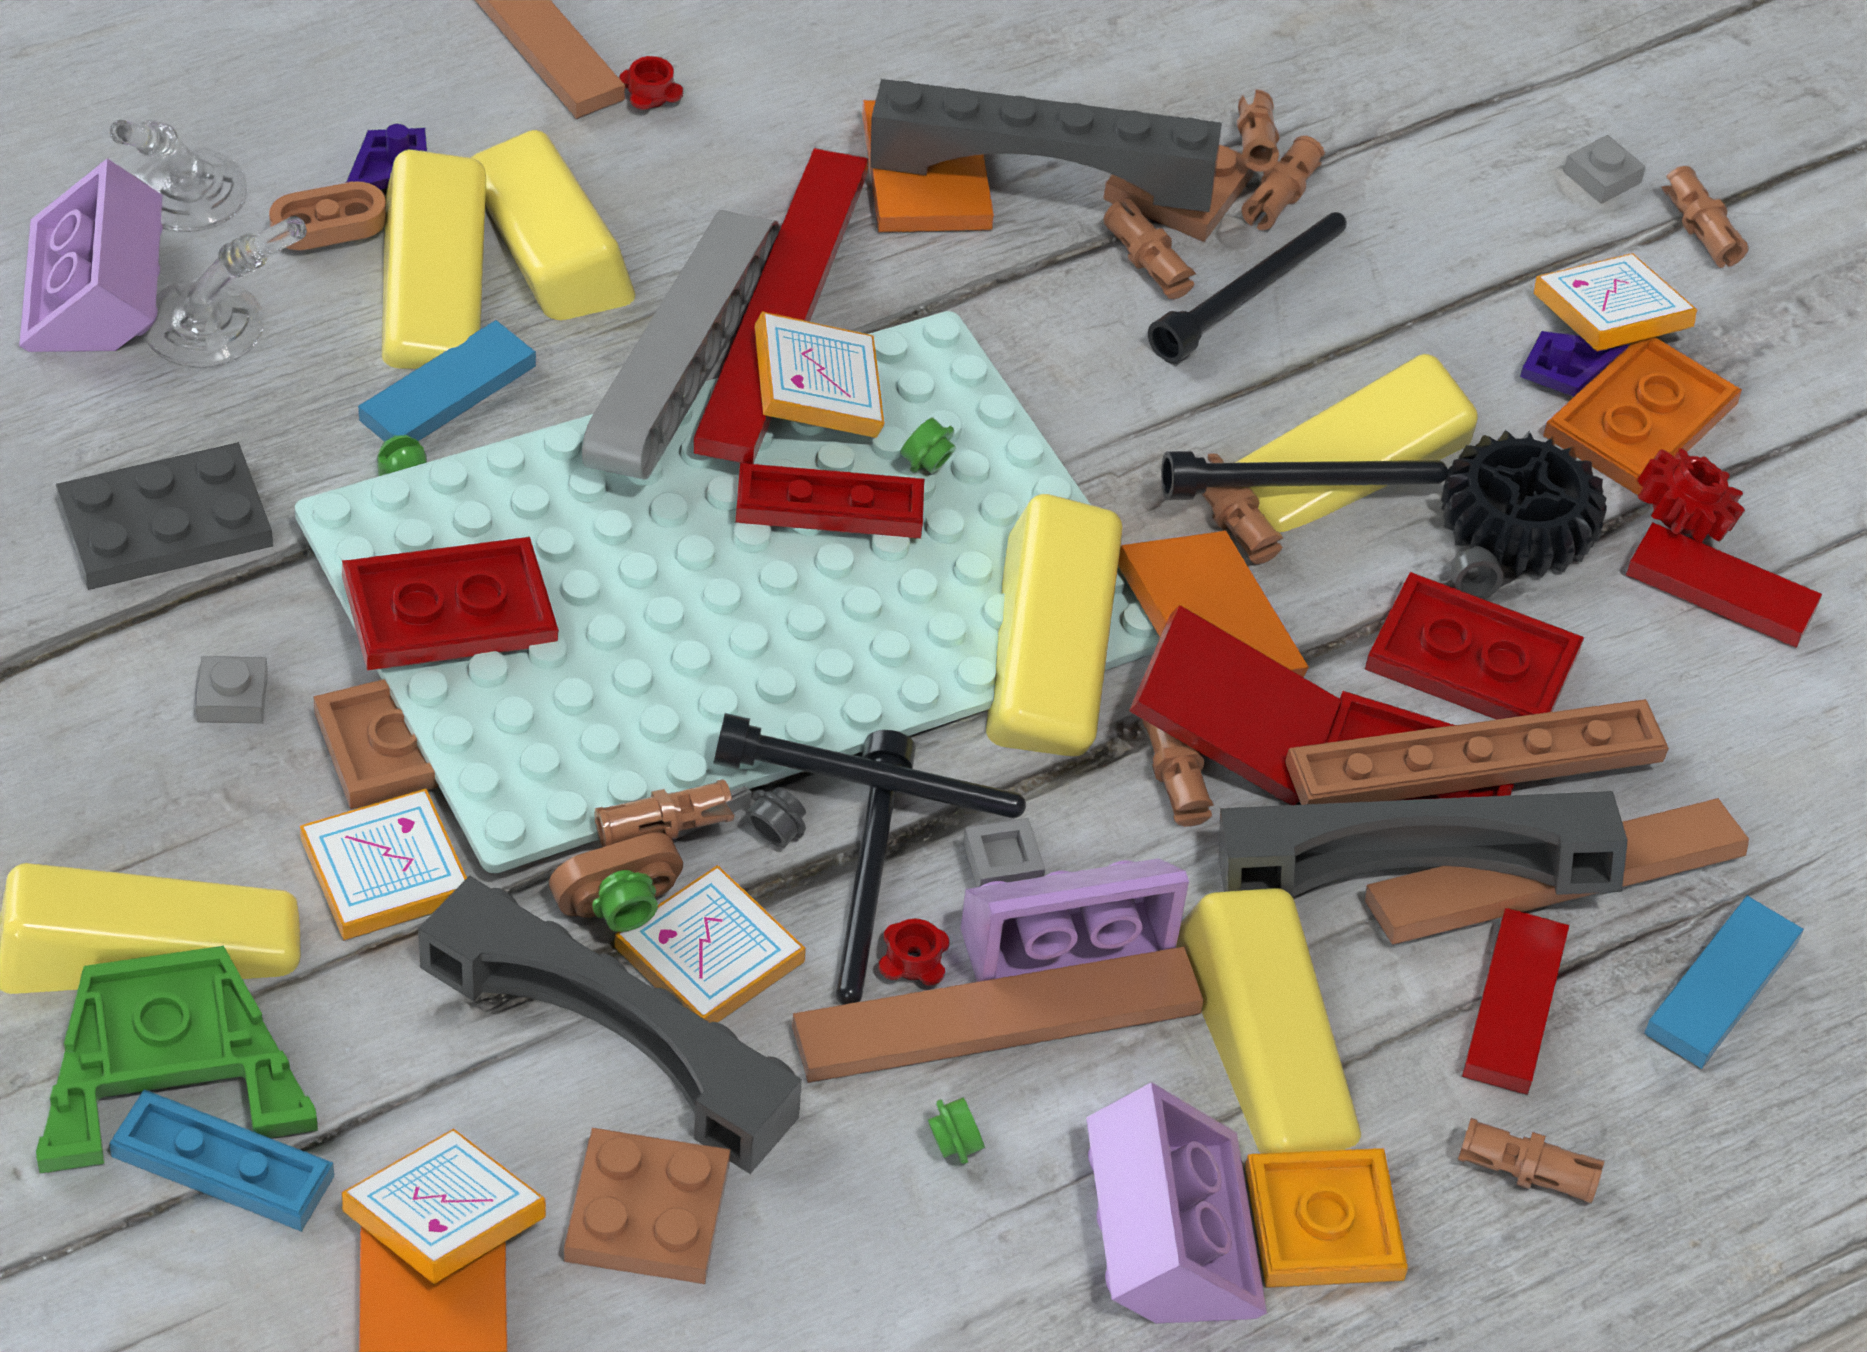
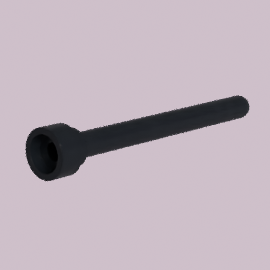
(1179, 332)
(1189, 475)
(745, 743)
(898, 750)

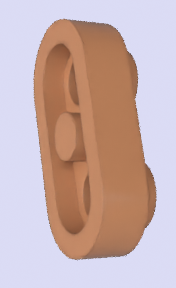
(333, 213)
(578, 879)

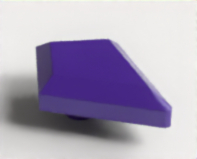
(379, 151)
(1566, 362)

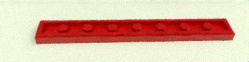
(787, 287)

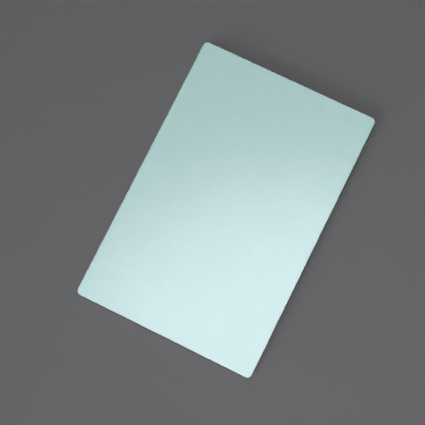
(696, 616)

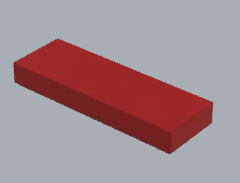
(830, 500)
(1724, 584)
(1516, 1001)

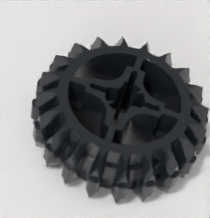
(1524, 502)

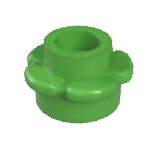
(929, 446)
(626, 900)
(956, 1130)

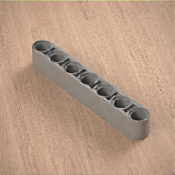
(679, 347)

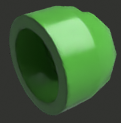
(400, 453)

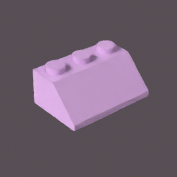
(93, 265)
(1073, 917)
(1173, 1211)

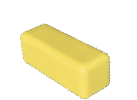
(553, 229)
(432, 256)
(1400, 416)
(1054, 626)
(77, 917)
(1269, 1020)

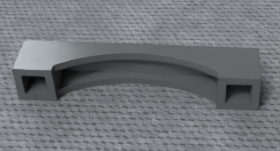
(933, 124)
(1548, 838)
(493, 945)

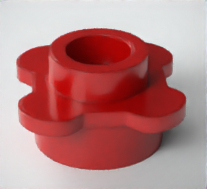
(651, 82)
(914, 937)

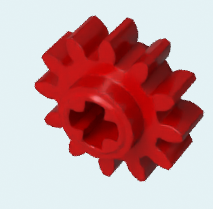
(1690, 495)

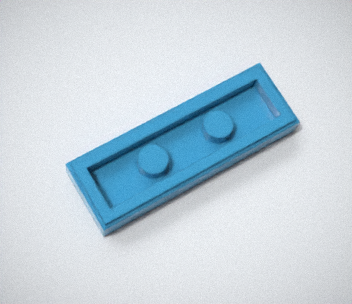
(448, 384)
(1723, 981)
(222, 1160)

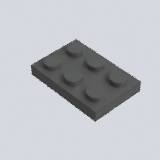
(164, 515)

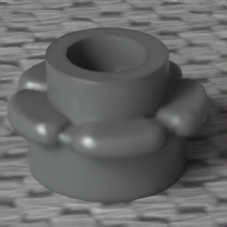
(777, 816)

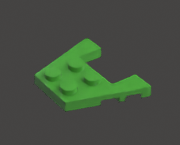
(159, 1028)

